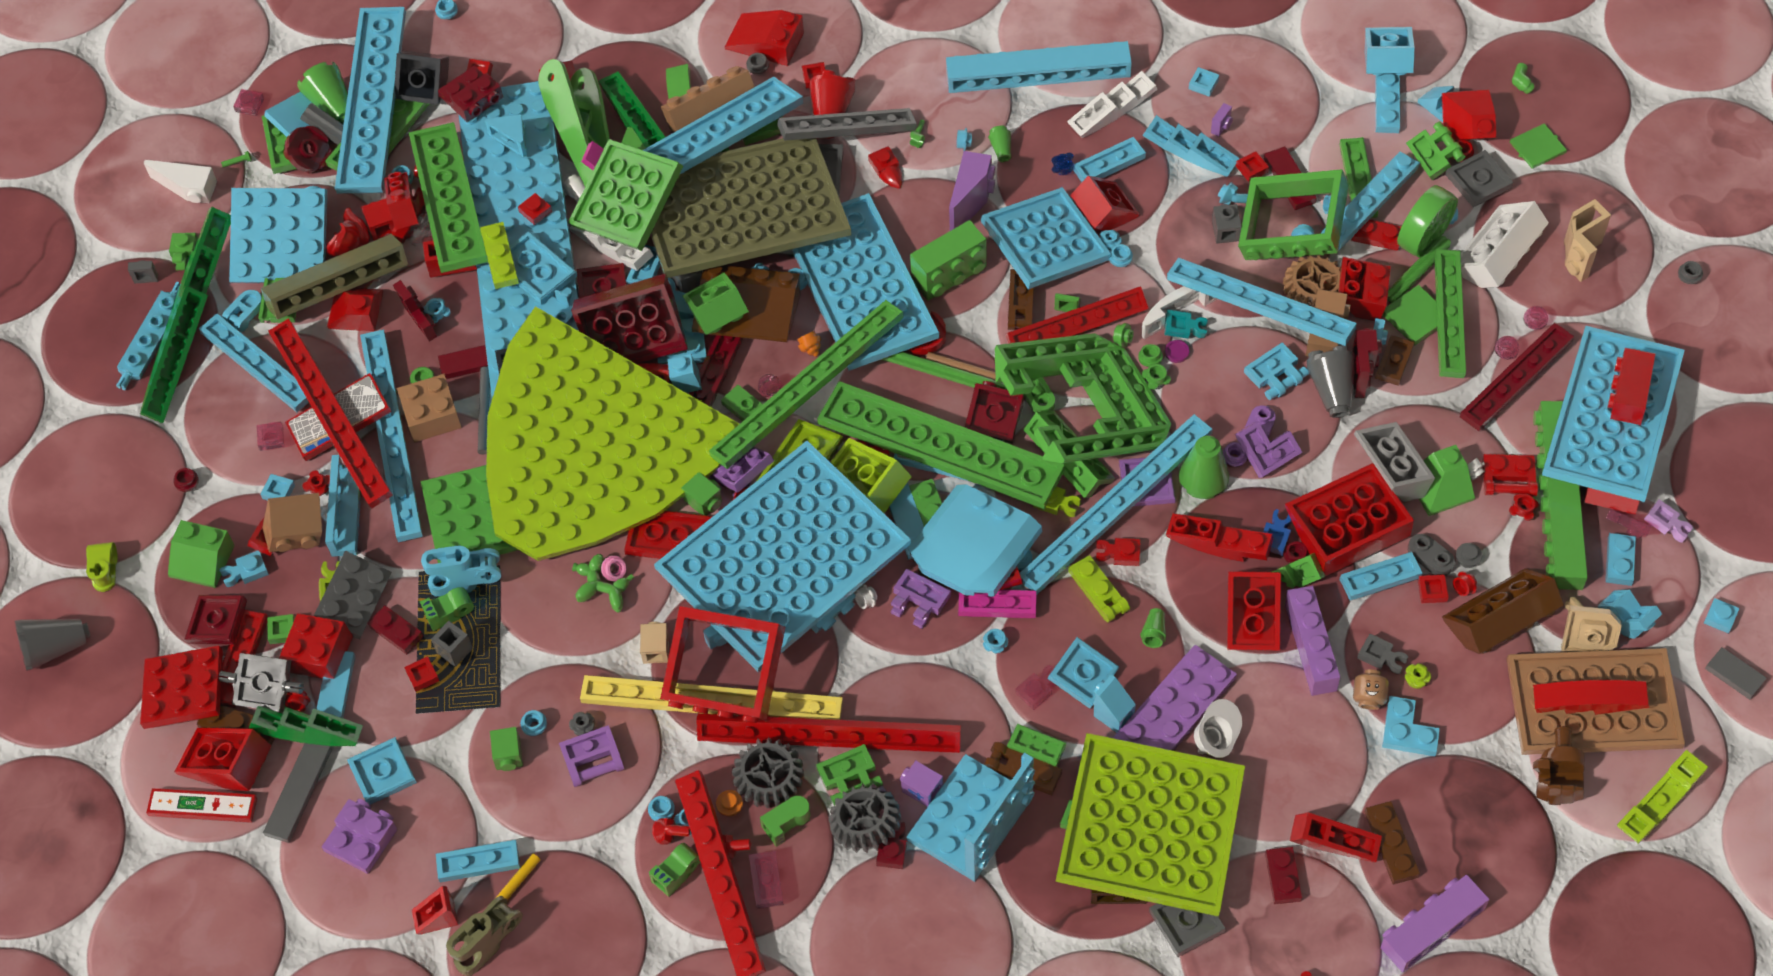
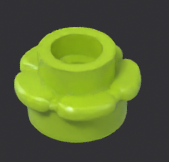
(1413, 680)

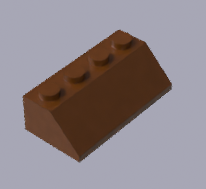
(1504, 610)

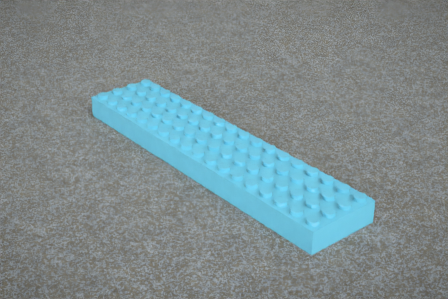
(501, 183)

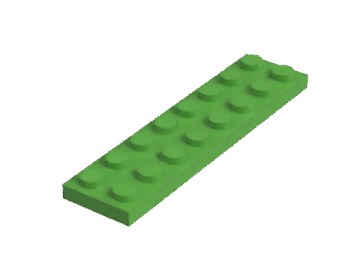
(448, 197)

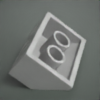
(1396, 460)

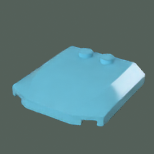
(974, 542)

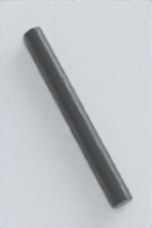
(483, 410)

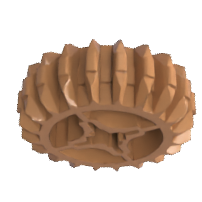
(1320, 275)

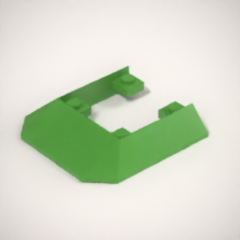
(1128, 408)

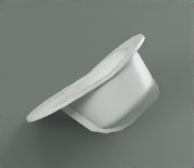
(1218, 729)

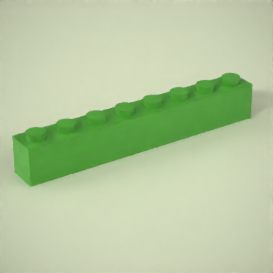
(1561, 509)

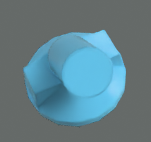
(1228, 194)

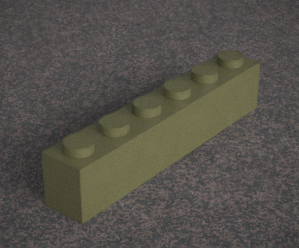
(334, 276)

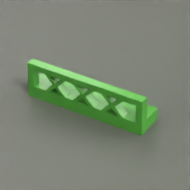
(1083, 474)

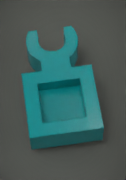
(1181, 325)

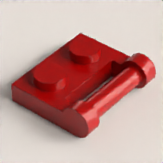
(1509, 468)

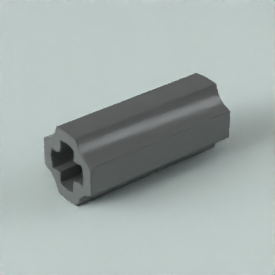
(327, 124)

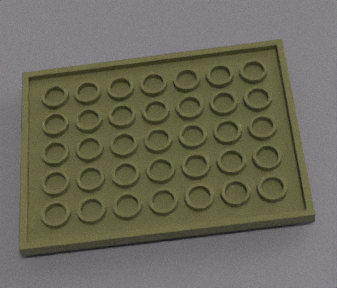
(748, 207)

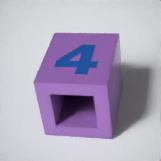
(921, 783)

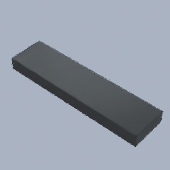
(297, 792)

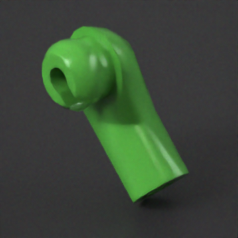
(1520, 79)

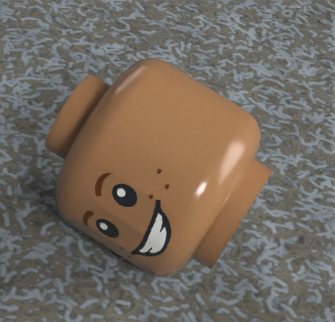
(1370, 690)

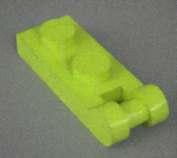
(1098, 588)

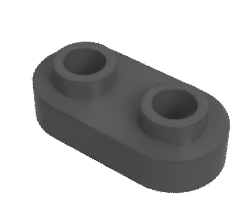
(1429, 555)

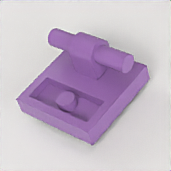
(744, 471)

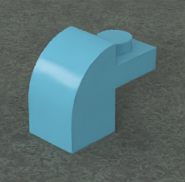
(1632, 616)

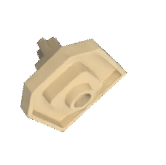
(1589, 628)

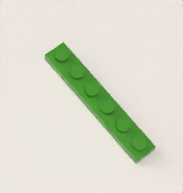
(1450, 313)

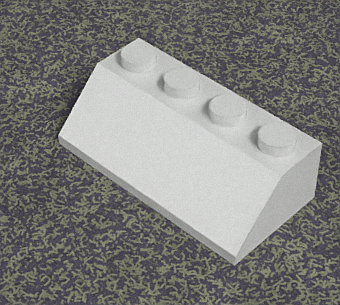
(1502, 243)

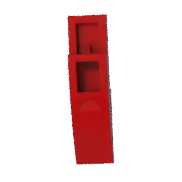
(1221, 541)

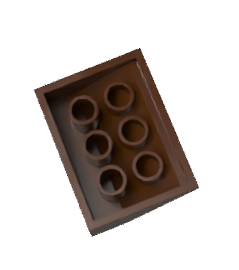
(769, 298)

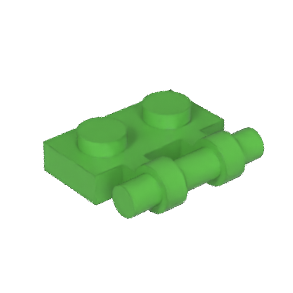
(1429, 155)
(845, 768)

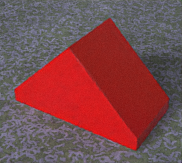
(435, 912)

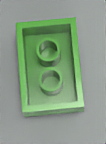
(948, 260)

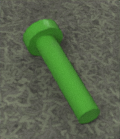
(247, 156)

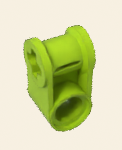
(102, 565)

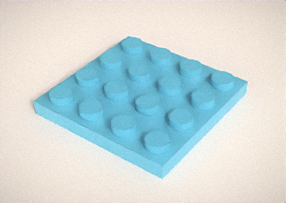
(276, 232)
(1045, 238)

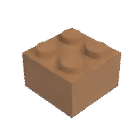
(429, 408)

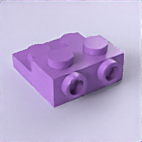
(360, 835)

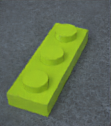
(499, 255)

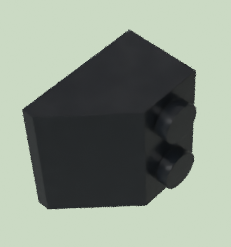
(420, 76)

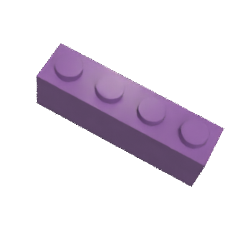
(1312, 640)
(1433, 923)

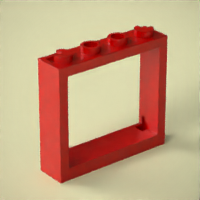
(768, 672)

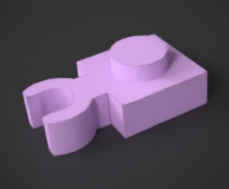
(1665, 519)

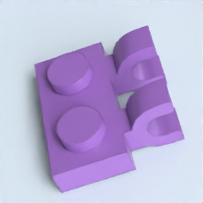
(922, 592)

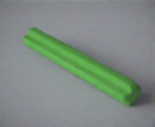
(1416, 270)

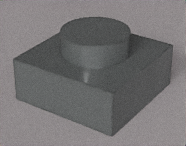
(143, 271)

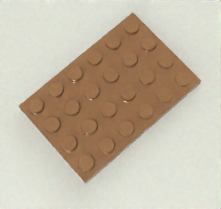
(1617, 731)

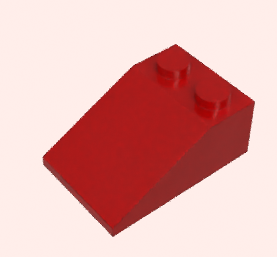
(769, 33)
(1253, 611)
(224, 757)

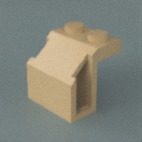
(1583, 237)

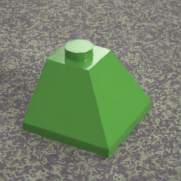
(1451, 482)

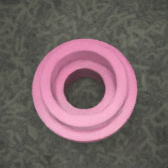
(620, 569)

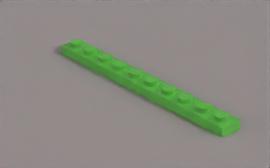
(806, 384)

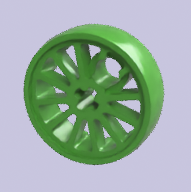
(1427, 220)

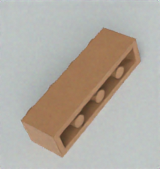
(706, 98)

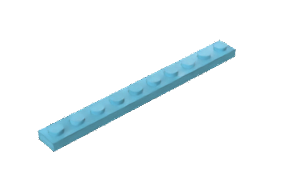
(392, 440)
(1113, 505)

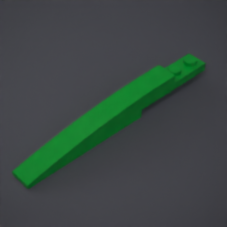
(630, 109)
(185, 315)

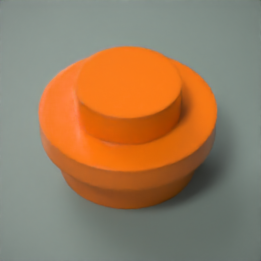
(729, 803)

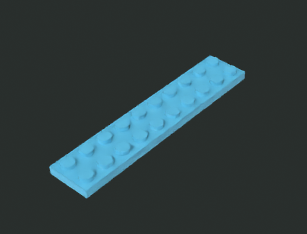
(370, 101)

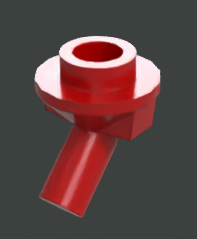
(665, 830)
(736, 845)

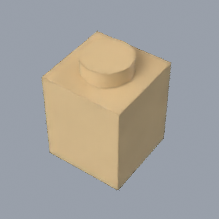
(654, 642)

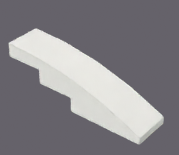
(1112, 106)
(623, 254)

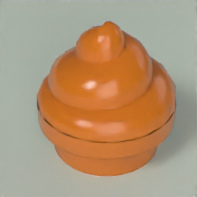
(810, 343)

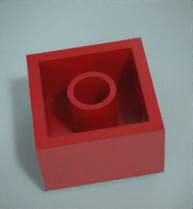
(316, 646)

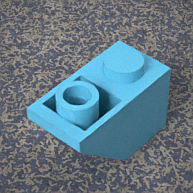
(1112, 704)

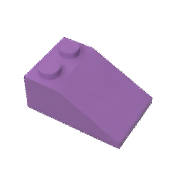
(971, 187)

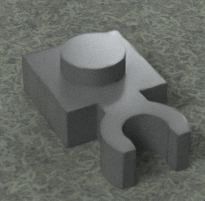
(1379, 652)

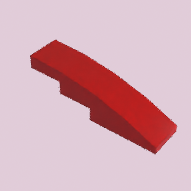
(1591, 695)

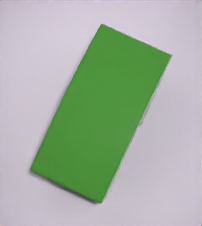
(678, 80)

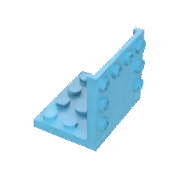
(973, 815)

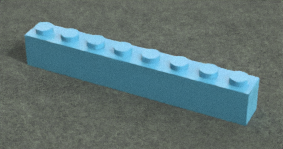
(1038, 67)

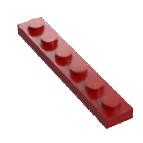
(1083, 318)

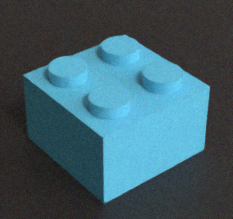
(1389, 50)

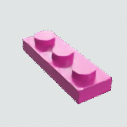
(1004, 604)

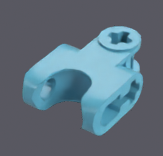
(460, 568)

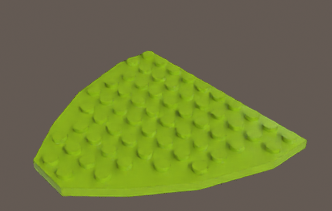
(587, 441)

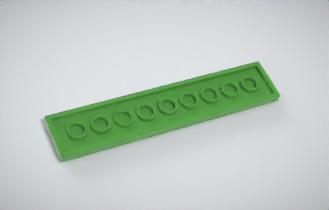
(941, 444)

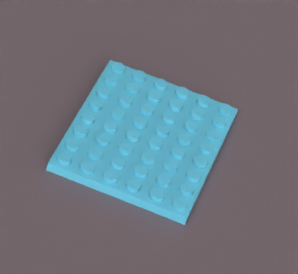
(784, 551)

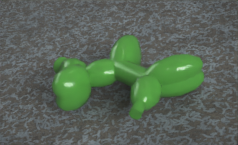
(594, 584)

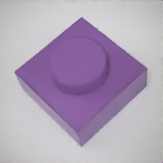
(1221, 120)

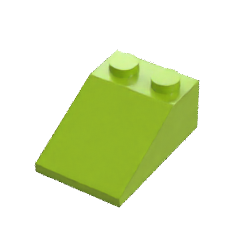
(871, 472)

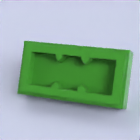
(740, 402)
(1037, 745)

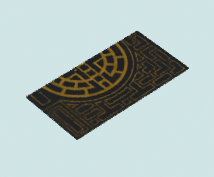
(477, 677)

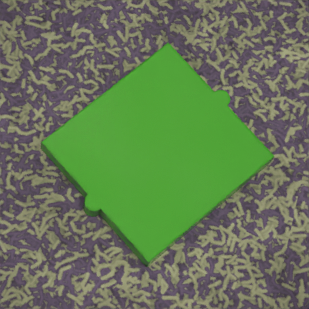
(1538, 146)

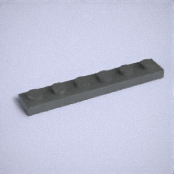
(846, 124)

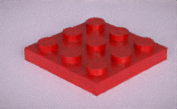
(181, 687)

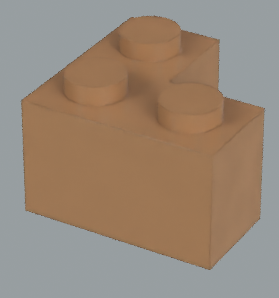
(1332, 303)

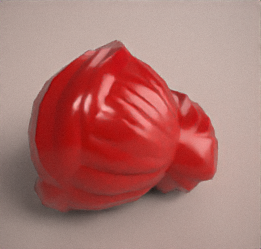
(351, 236)

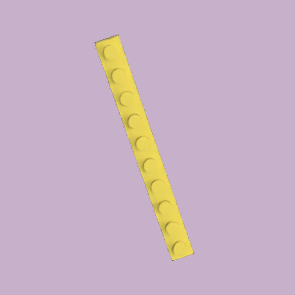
(647, 696)

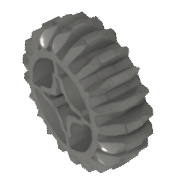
(745, 780)
(865, 827)

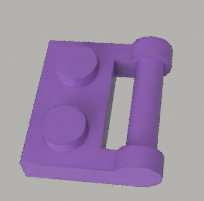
(590, 748)

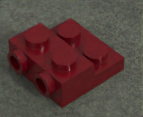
(471, 93)
(1366, 350)
(994, 411)

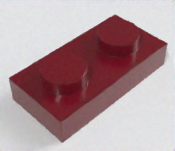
(395, 629)
(1283, 875)

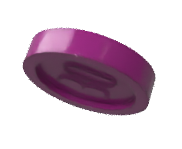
(1177, 351)

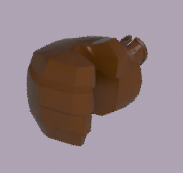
(1560, 771)

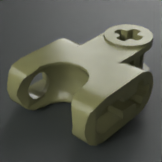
(483, 935)

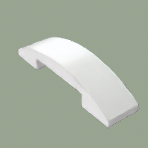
(1174, 301)

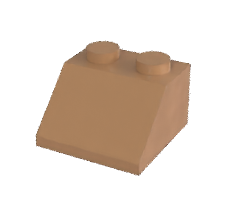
(293, 522)

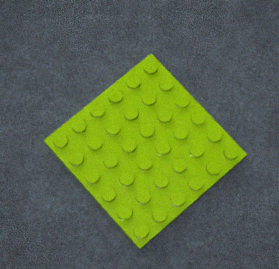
(1151, 824)

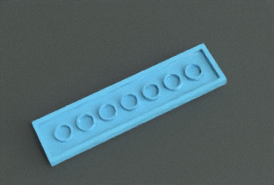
(728, 124)

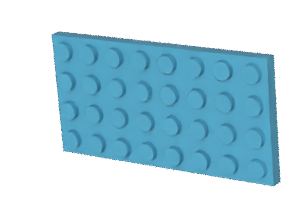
(857, 275)
(1604, 451)

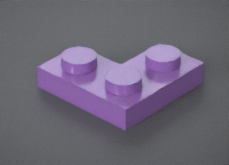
(1266, 454)

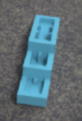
(1192, 148)

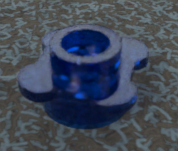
(1062, 163)

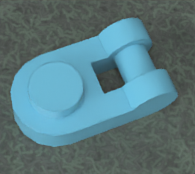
(246, 302)

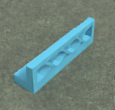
(342, 510)

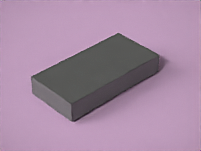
(1735, 673)

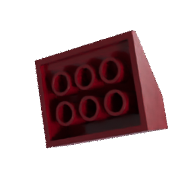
(633, 319)

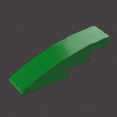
(295, 726)

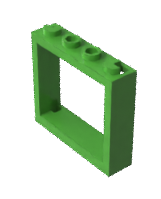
(1288, 186)

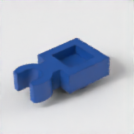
(1279, 531)

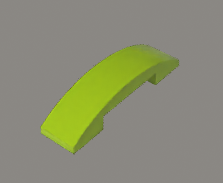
(1662, 797)

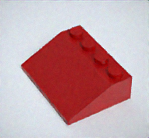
(1350, 519)

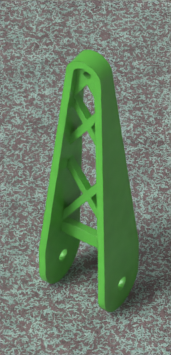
(575, 112)

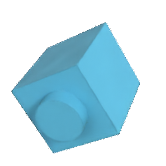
(684, 373)

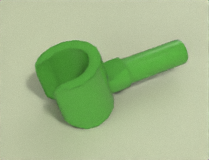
(917, 138)

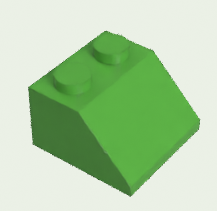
(715, 304)
(199, 553)

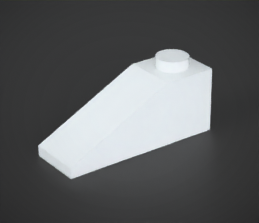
(187, 181)

